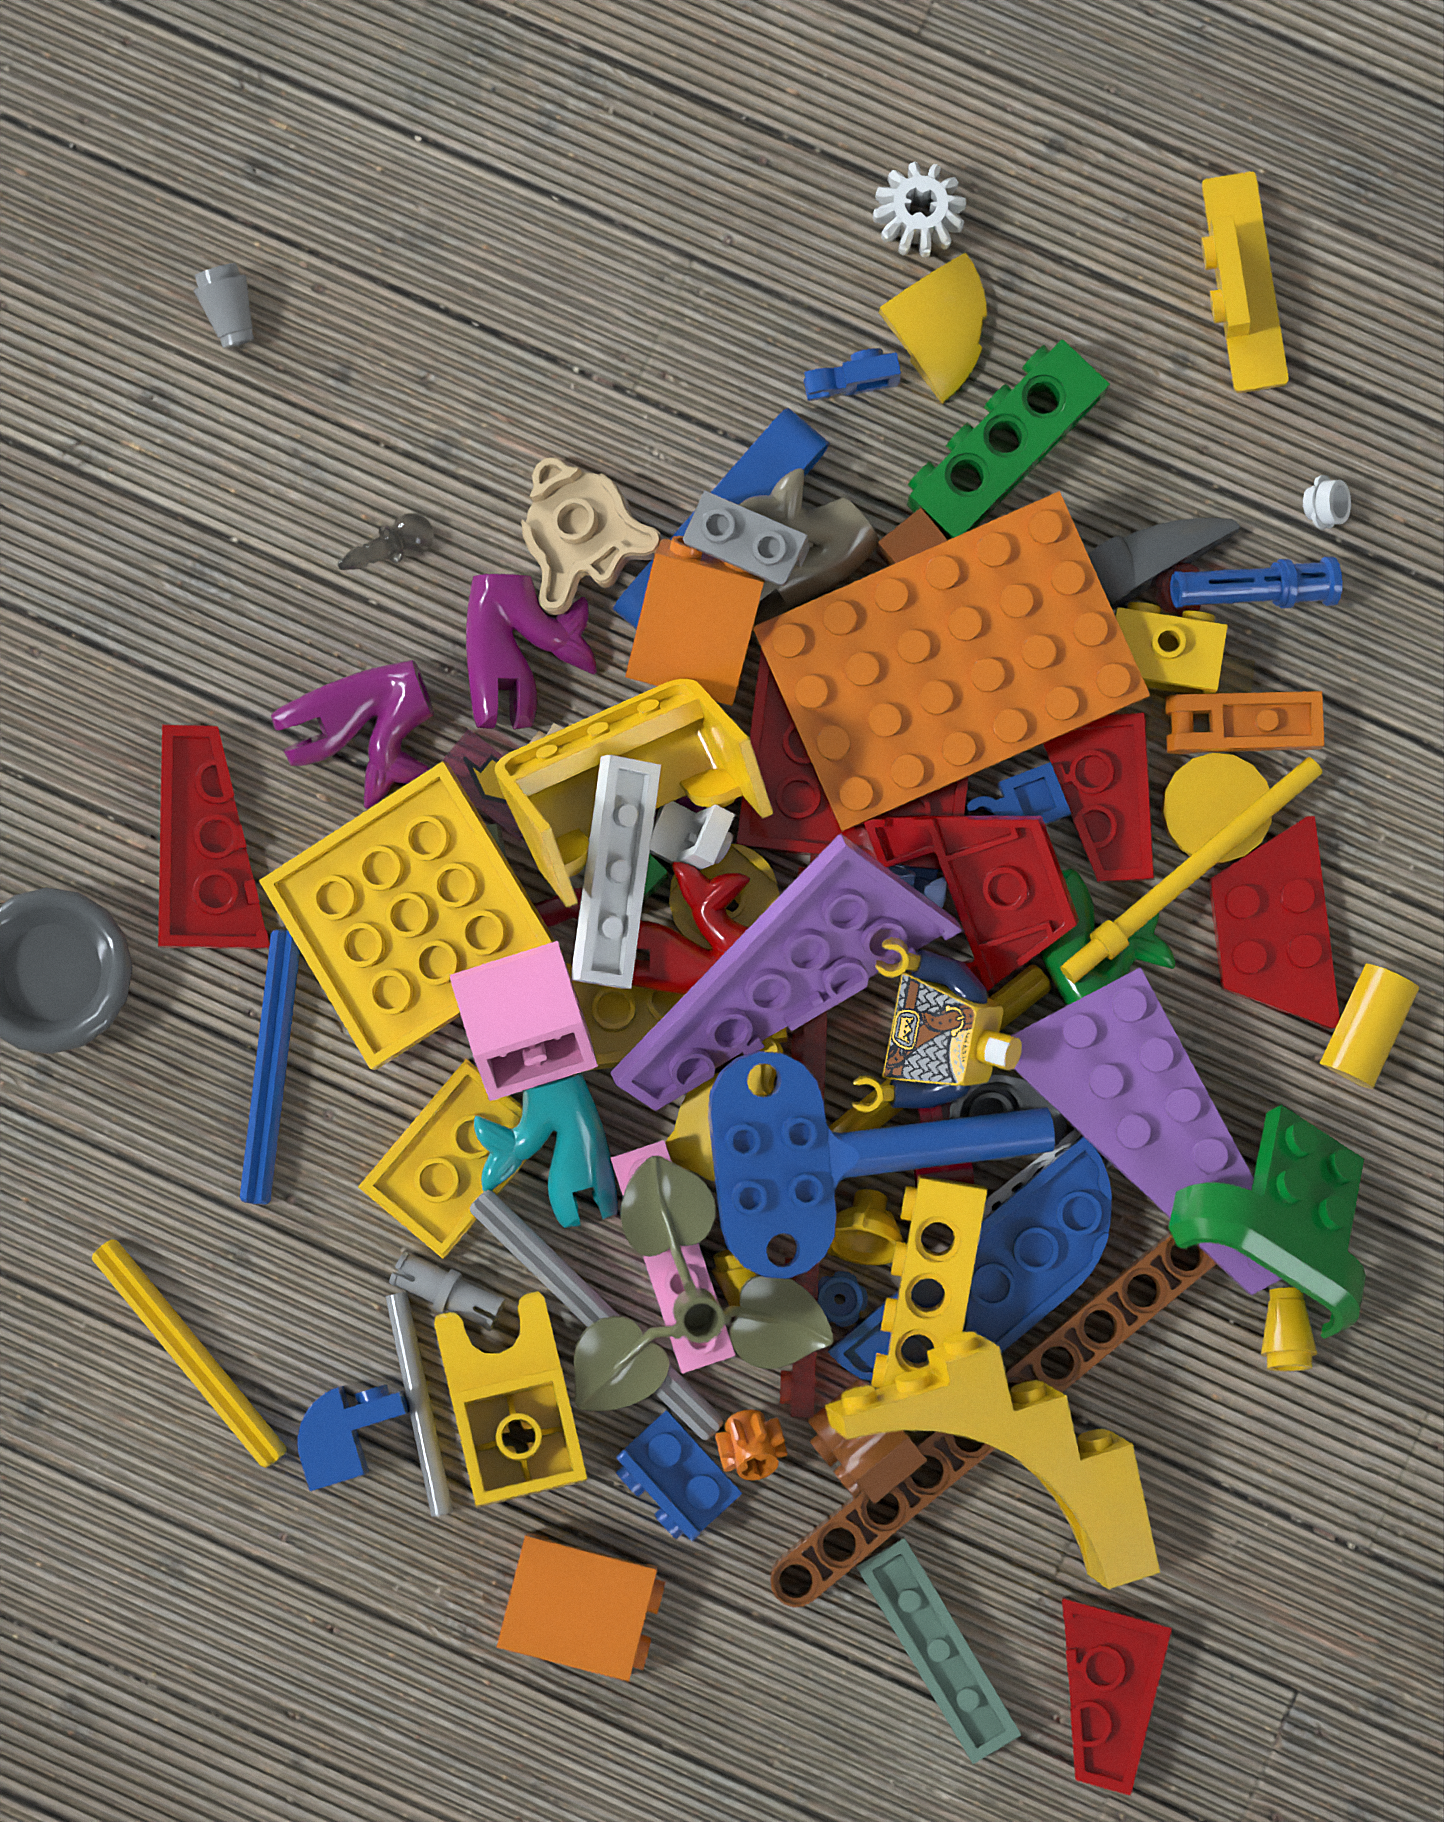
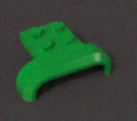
(1291, 1219)

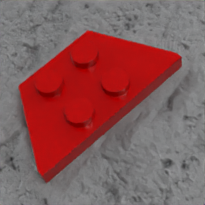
(1276, 927)

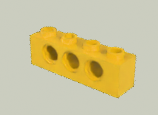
(962, 1209)

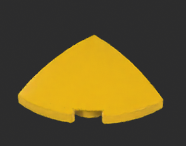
(941, 324)

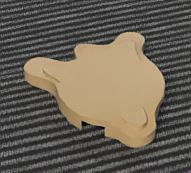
(580, 530)

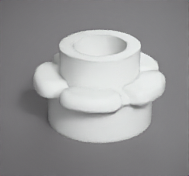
(1327, 502)

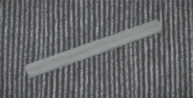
(584, 1302)

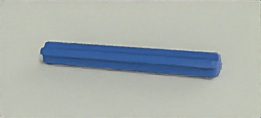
(270, 1069)

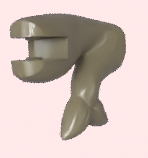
(839, 538)

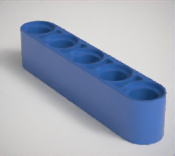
(779, 450)

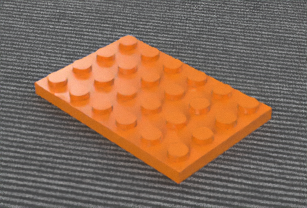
(951, 661)

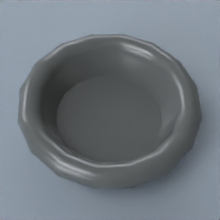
(59, 970)

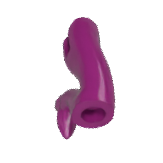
(493, 657)
(343, 707)

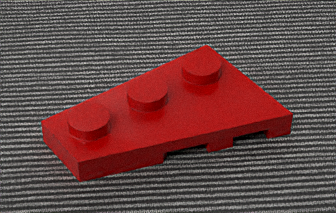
(1109, 794)
(1112, 1689)

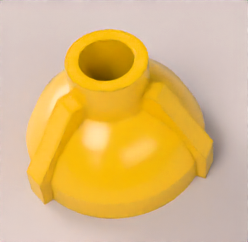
(866, 1231)

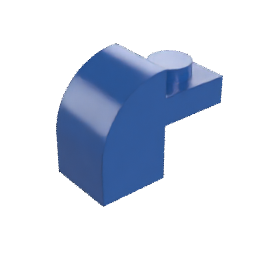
(329, 1434)

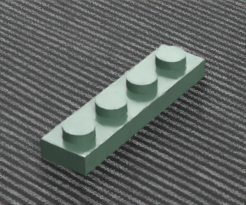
(938, 1650)

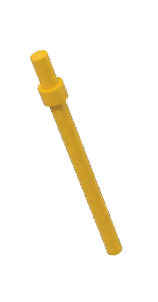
(1113, 937)

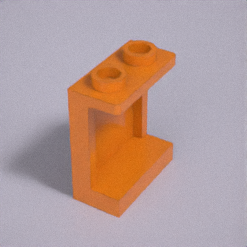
(695, 621)
(580, 1608)

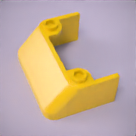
(672, 725)

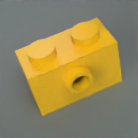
(1172, 650)

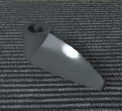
(1133, 562)

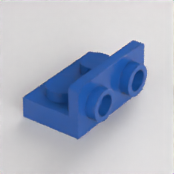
(677, 1476)

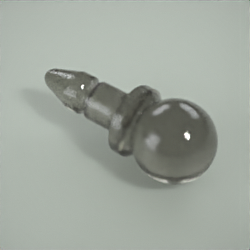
(409, 536)

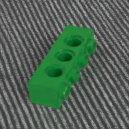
(1076, 392)

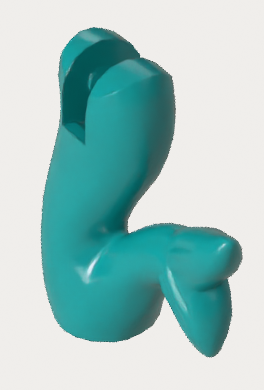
(580, 1151)

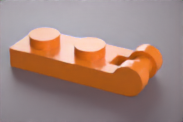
(1246, 722)

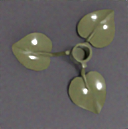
(771, 1328)

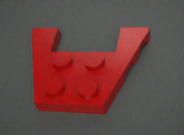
(999, 879)

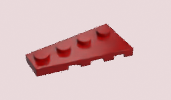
(203, 855)

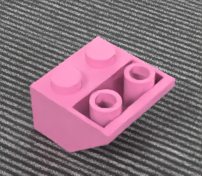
(523, 1020)

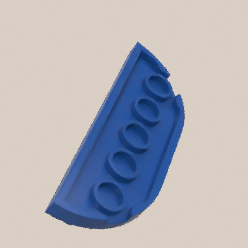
(1026, 1261)

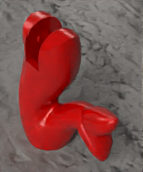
(676, 960)

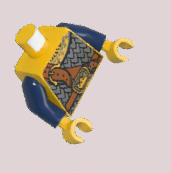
(939, 1034)

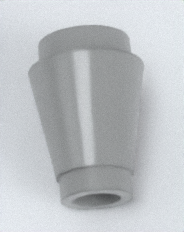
(226, 303)

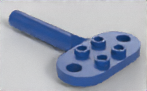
(783, 1162)

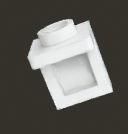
(691, 836)

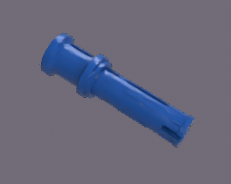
(1281, 584)

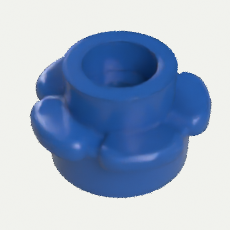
(855, 1298)

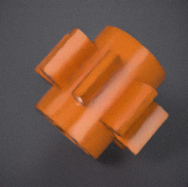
(751, 1444)

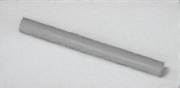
(419, 1404)

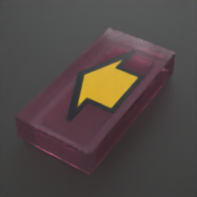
(474, 767)

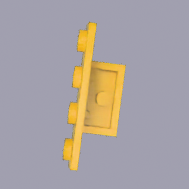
(1244, 282)

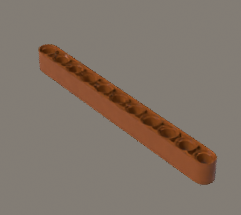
(956, 1462)

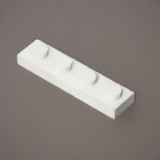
(615, 872)

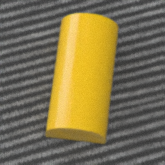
(1369, 1025)

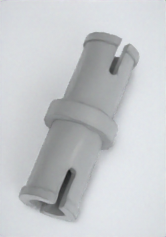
(447, 1291)

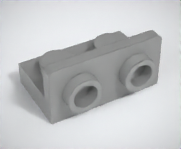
(746, 539)

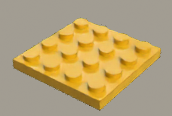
(402, 907)

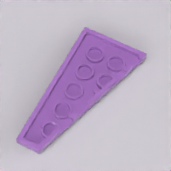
(785, 970)
(1138, 1100)

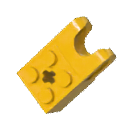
(506, 1389)

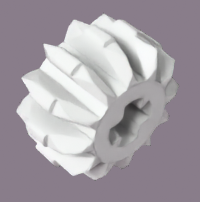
(920, 191)

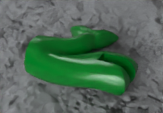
(1142, 946)

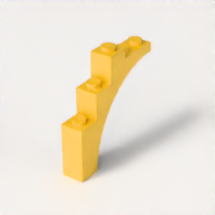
(969, 1397)

